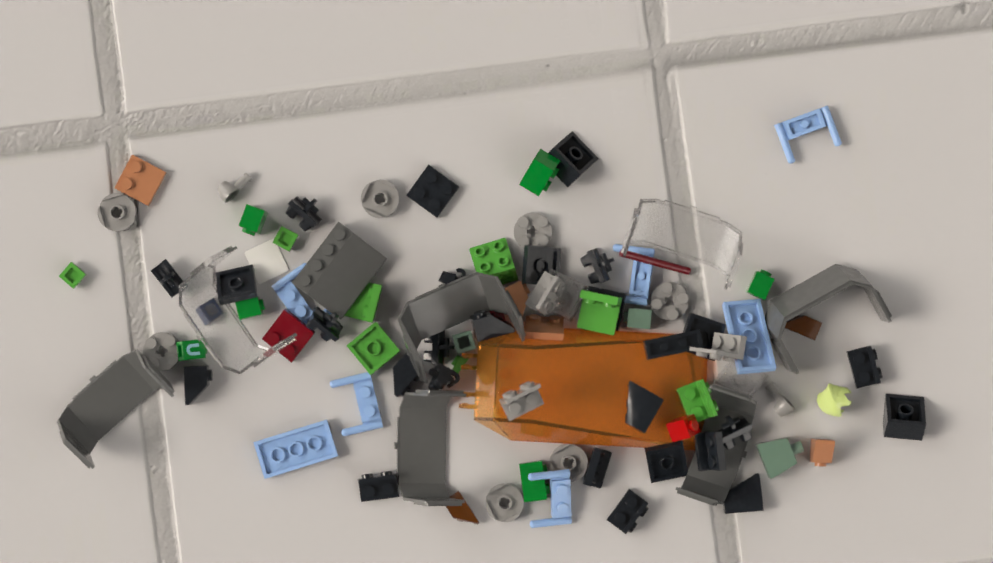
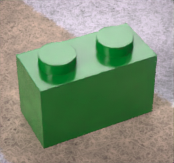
(539, 173)
(252, 220)
(535, 489)

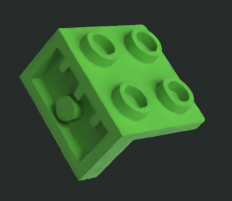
(495, 260)
(366, 304)
(599, 312)
(697, 400)

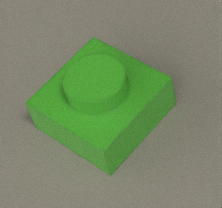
(285, 238)
(72, 275)
(457, 362)

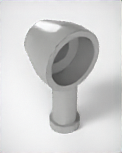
(229, 191)
(782, 405)

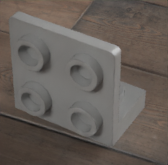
(545, 293)
(725, 346)
(521, 401)

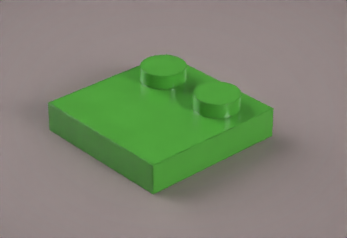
(373, 348)

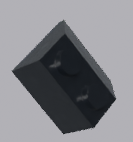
(573, 157)
(904, 417)

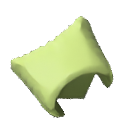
(833, 399)

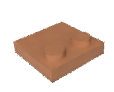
(140, 180)
(544, 327)

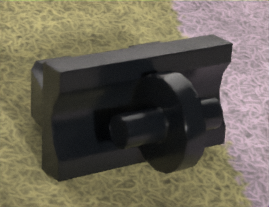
(306, 210)
(600, 264)
(167, 277)
(327, 323)
(440, 348)
(733, 429)

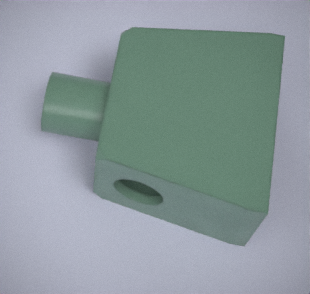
(778, 455)

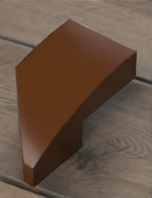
(804, 326)
(463, 512)

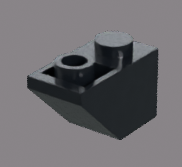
(403, 375)

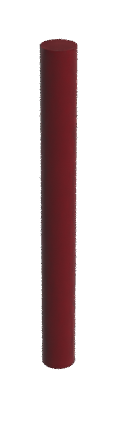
(656, 262)

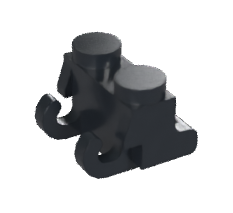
(449, 277)
(441, 378)

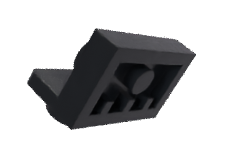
(864, 366)
(710, 451)
(597, 467)
(378, 487)
(627, 512)

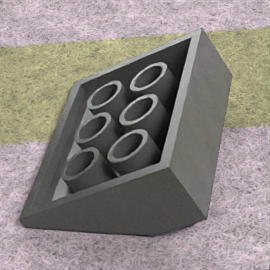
(339, 270)

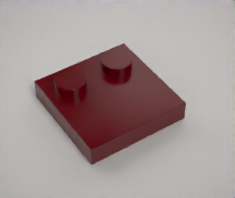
(285, 326)

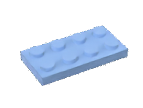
(748, 320)
(295, 449)

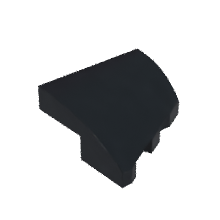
(641, 407)
(745, 497)

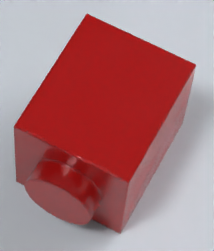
(683, 427)

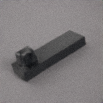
(672, 344)

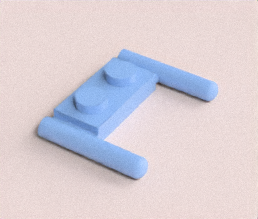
(805, 124)
(640, 276)
(292, 297)
(366, 402)
(560, 497)

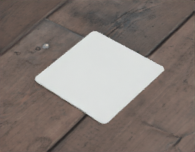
(266, 261)

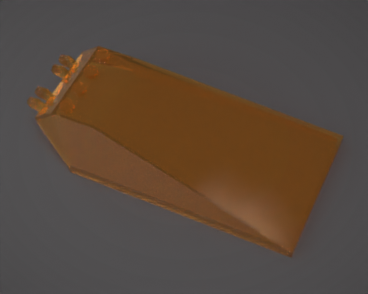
(580, 386)

